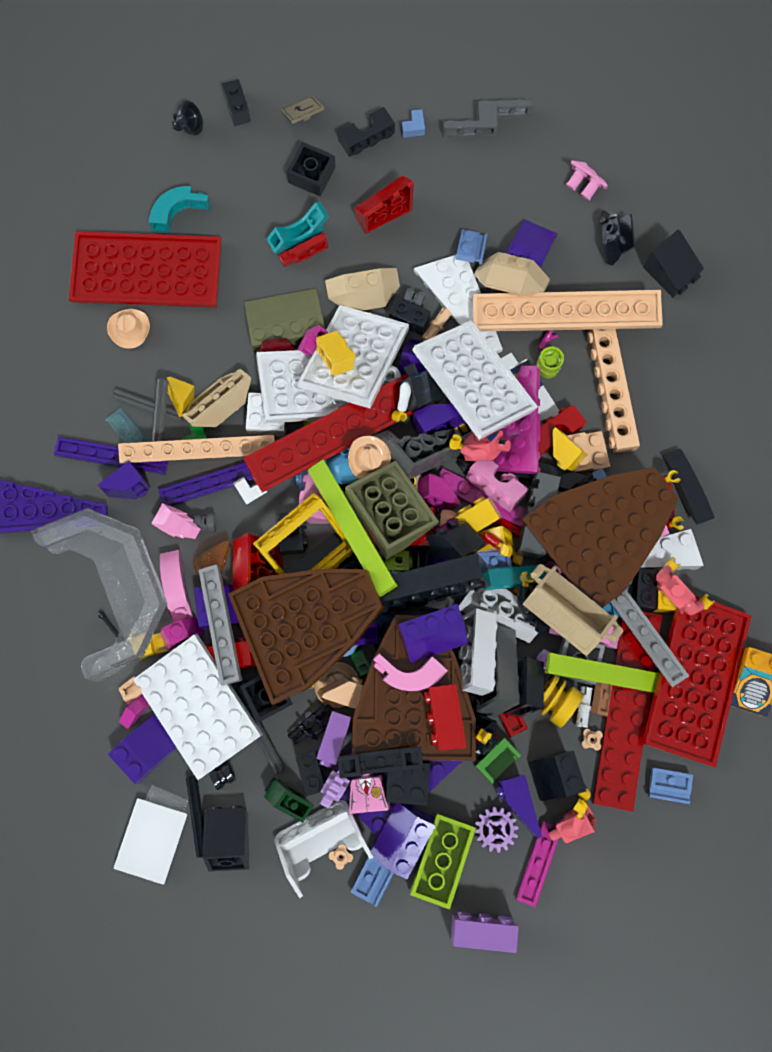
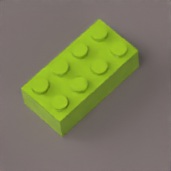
(442, 861)

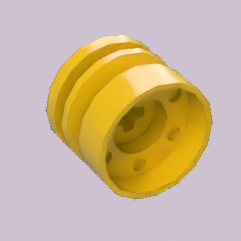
(560, 702)

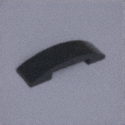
(380, 761)

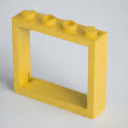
(294, 520)

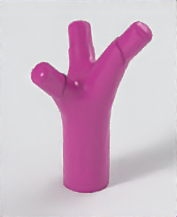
(546, 339)

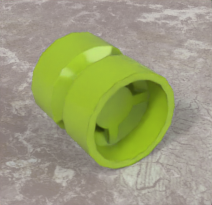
(548, 358)

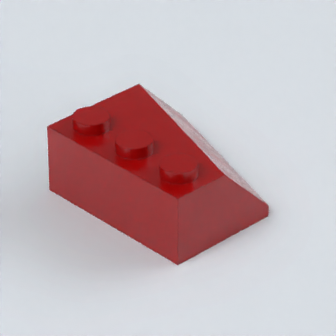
(386, 205)
(250, 563)

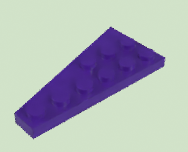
(30, 508)

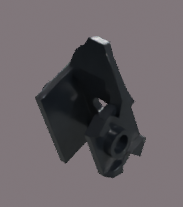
(617, 236)

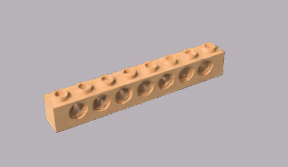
(619, 443)
(192, 449)

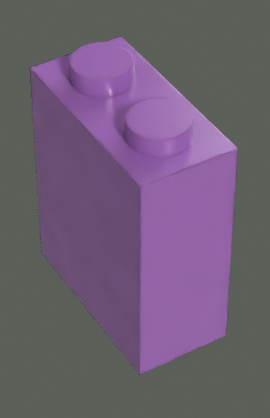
(334, 739)

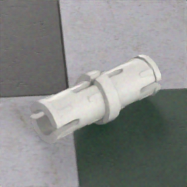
(584, 708)

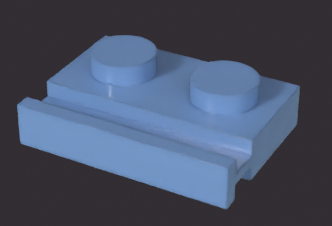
(471, 246)
(670, 785)
(372, 882)

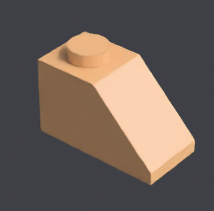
(343, 691)

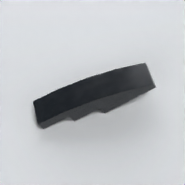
(568, 478)
(689, 487)

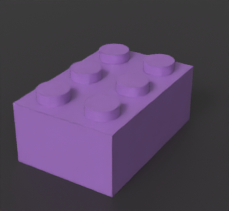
(484, 932)

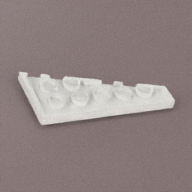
(454, 287)

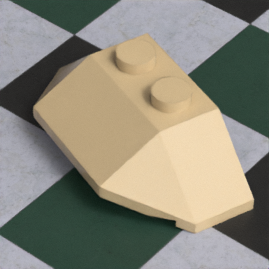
(512, 274)
(364, 289)
(219, 400)

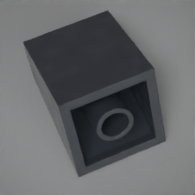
(674, 264)
(557, 776)
(226, 839)

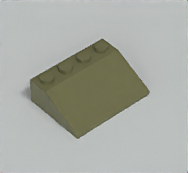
(283, 317)
(390, 508)

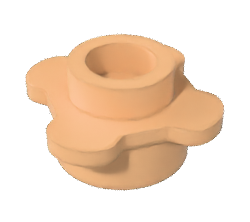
(587, 743)
(334, 855)

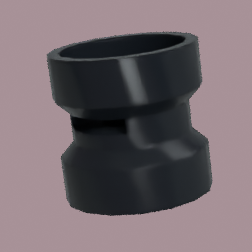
(223, 776)

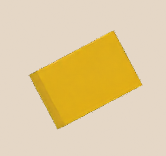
(180, 394)

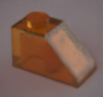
(213, 556)

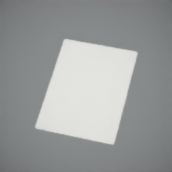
(150, 841)

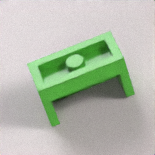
(497, 760)

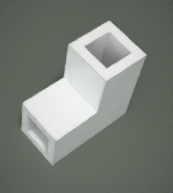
(247, 492)

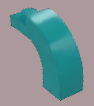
(172, 202)
(310, 225)

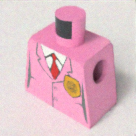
(368, 794)

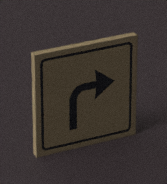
(302, 109)

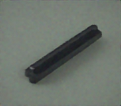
(196, 814)

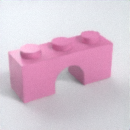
(507, 494)

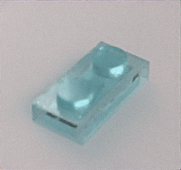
(124, 427)

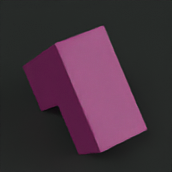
(308, 343)
(133, 711)

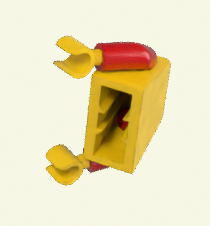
(500, 540)

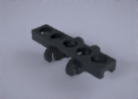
(307, 731)

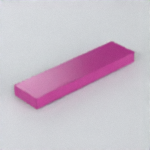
(537, 867)

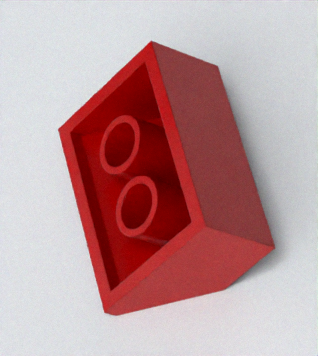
(445, 717)

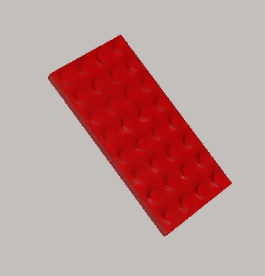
(145, 269)
(694, 713)

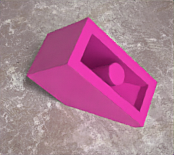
(437, 492)
(179, 632)

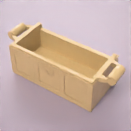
(570, 611)

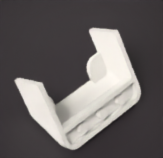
(315, 837)

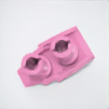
(583, 171)
(175, 522)

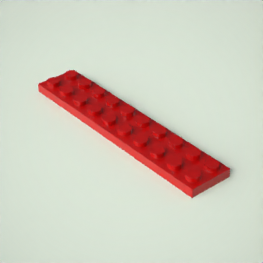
(323, 438)
(624, 727)

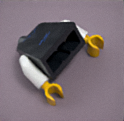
(415, 392)

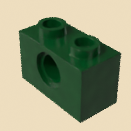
(288, 801)

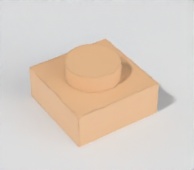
(130, 691)

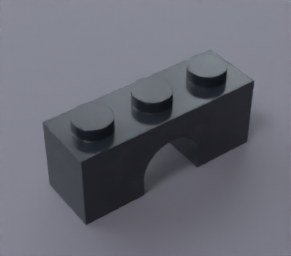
(355, 140)

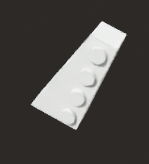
(677, 545)
(505, 606)
(479, 653)

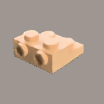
(595, 447)

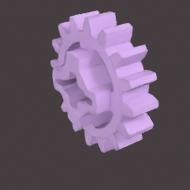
(333, 788)
(502, 821)

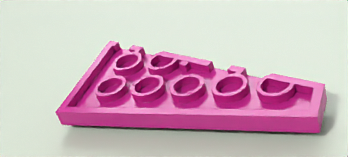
(524, 432)

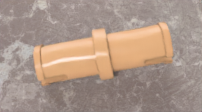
(437, 324)

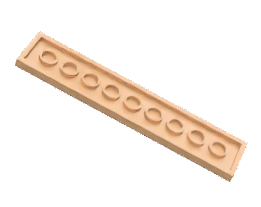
(568, 310)

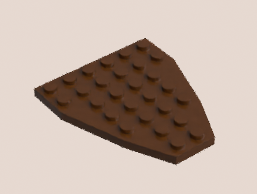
(604, 530)
(304, 624)
(398, 717)

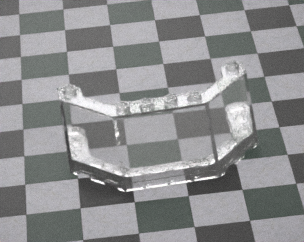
(126, 577)

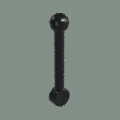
(101, 615)

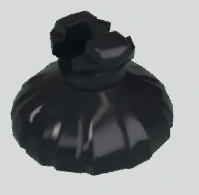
(188, 118)

